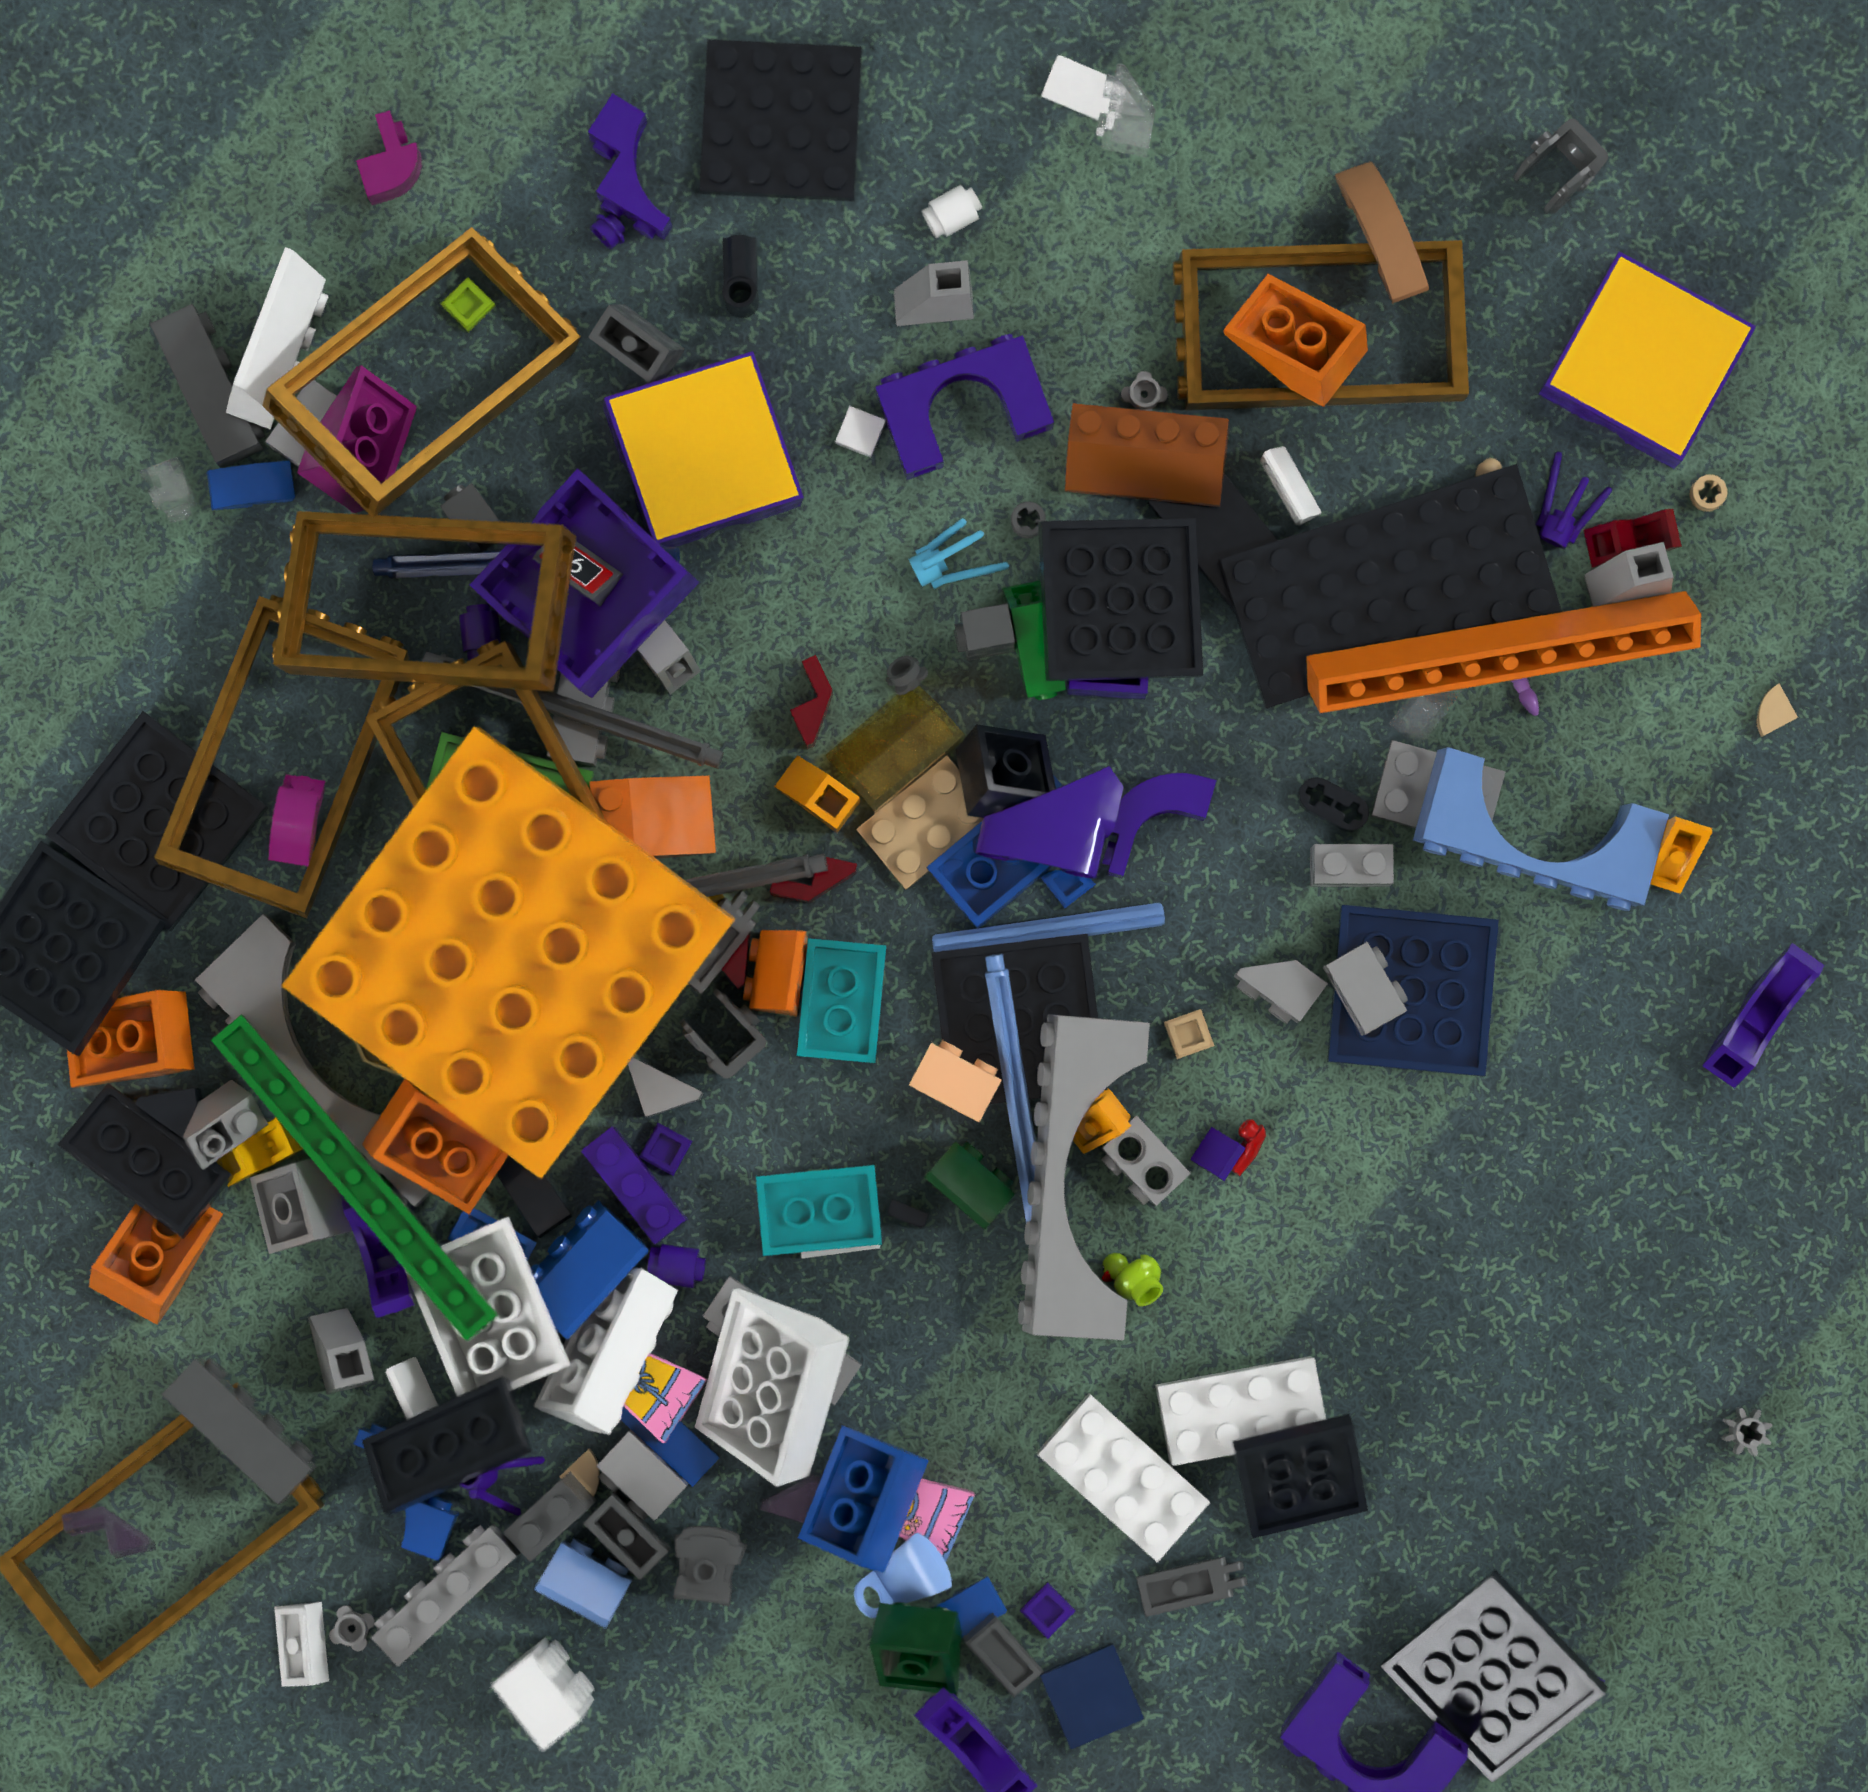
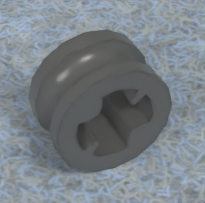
(1030, 508)

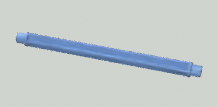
(1012, 1072)

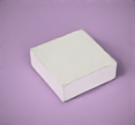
(860, 431)

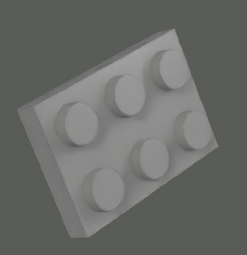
(1406, 782)

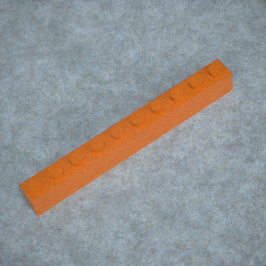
(1503, 651)

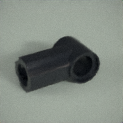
(740, 274)

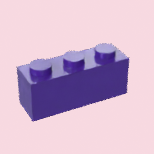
(634, 1185)

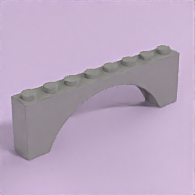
(249, 983)
(1078, 1065)

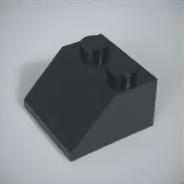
(1002, 768)

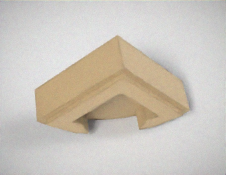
(1774, 711)
(586, 1471)

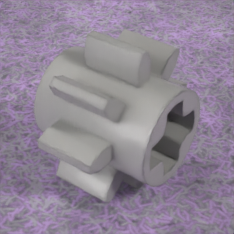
(1737, 1436)

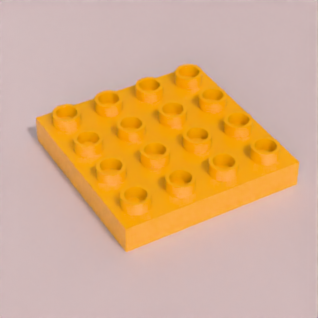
(508, 952)

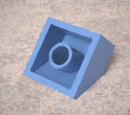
(585, 1582)

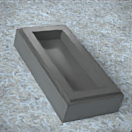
(1003, 1654)

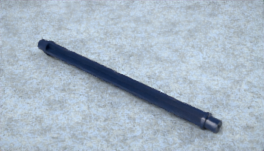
(447, 563)

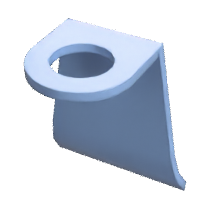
(912, 1574)

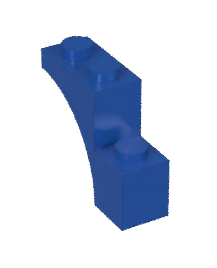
(427, 1522)

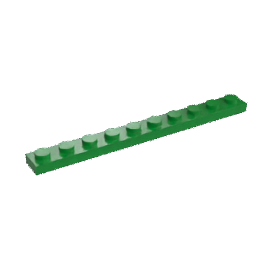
(355, 1178)

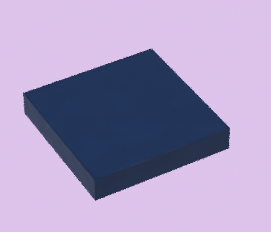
(1091, 1696)

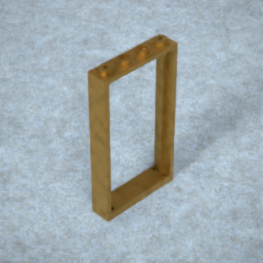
(1187, 313)
(334, 457)
(547, 618)
(422, 694)
(168, 853)
(55, 1621)

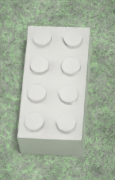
(1214, 1409)
(1123, 1477)
(545, 1692)

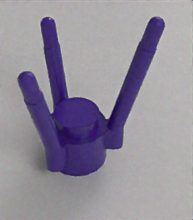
(1559, 526)
(484, 1481)

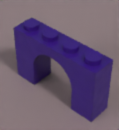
(1002, 367)
(1315, 1727)

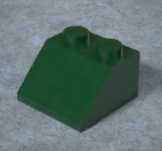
(970, 1184)
(916, 1647)

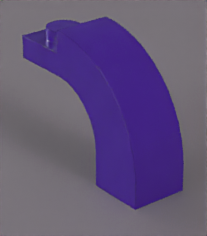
(1166, 793)
(386, 1277)
(973, 1744)

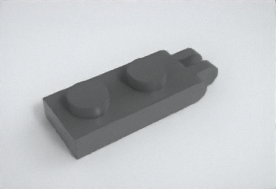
(729, 942)
(1188, 1585)

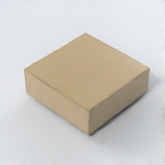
(1188, 1034)

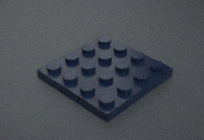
(1448, 982)

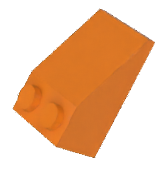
(1298, 338)
(660, 813)
(777, 972)
(137, 1040)
(434, 1148)
(149, 1263)

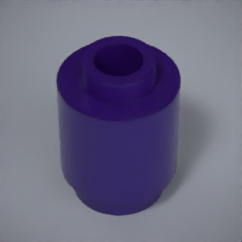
(478, 628)
(676, 1265)

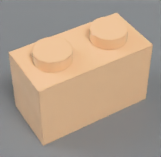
(955, 1081)

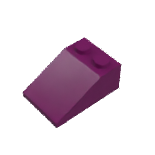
(370, 424)

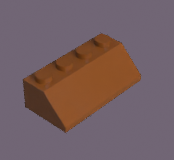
(1146, 455)

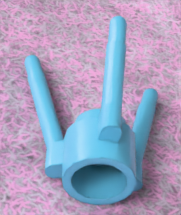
(930, 563)

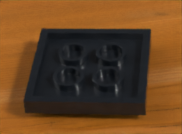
(1300, 1475)

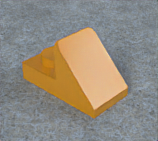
(1679, 853)
(1101, 1122)

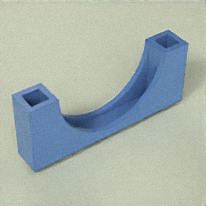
(1458, 822)

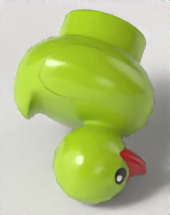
(1134, 1280)

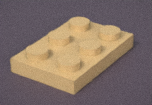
(920, 823)

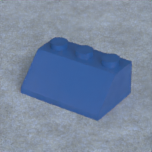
(586, 1266)
(863, 1499)

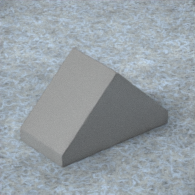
(660, 1091)

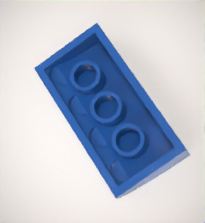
(980, 883)

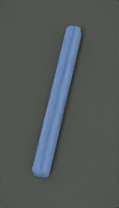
(1087, 923)

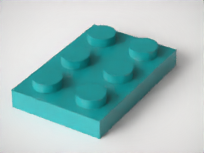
(841, 1000)
(818, 1210)

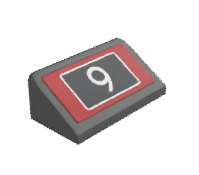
(589, 574)

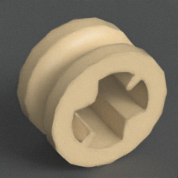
(1699, 485)

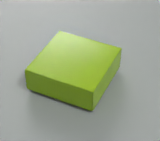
(468, 304)

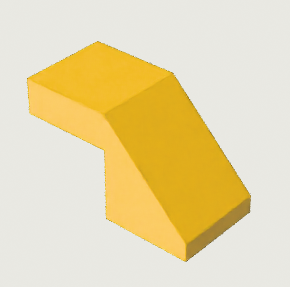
(259, 1152)

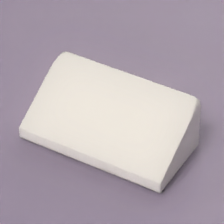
(1076, 87)
(1290, 485)
(411, 1387)
(301, 1644)

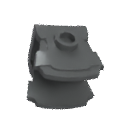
(1566, 139)
(743, 1054)
(707, 1563)

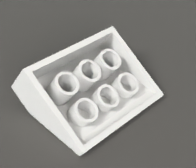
(520, 1340)
(771, 1386)

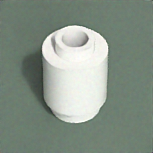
(952, 211)

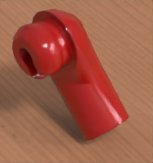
(1253, 1139)

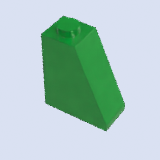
(1027, 625)

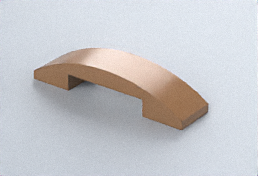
(1384, 230)

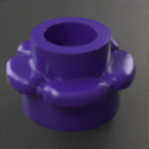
(610, 229)

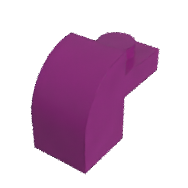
(392, 171)
(295, 820)

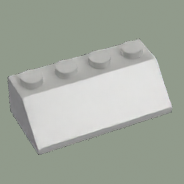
(277, 336)
(608, 1354)

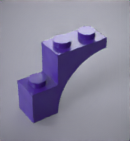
(618, 134)
(1761, 1014)

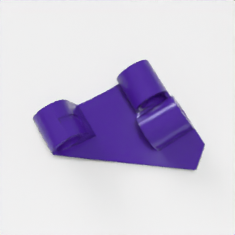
(1058, 827)

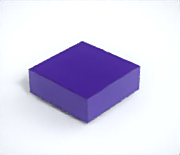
(665, 1149)
(1217, 1153)
(1047, 1610)

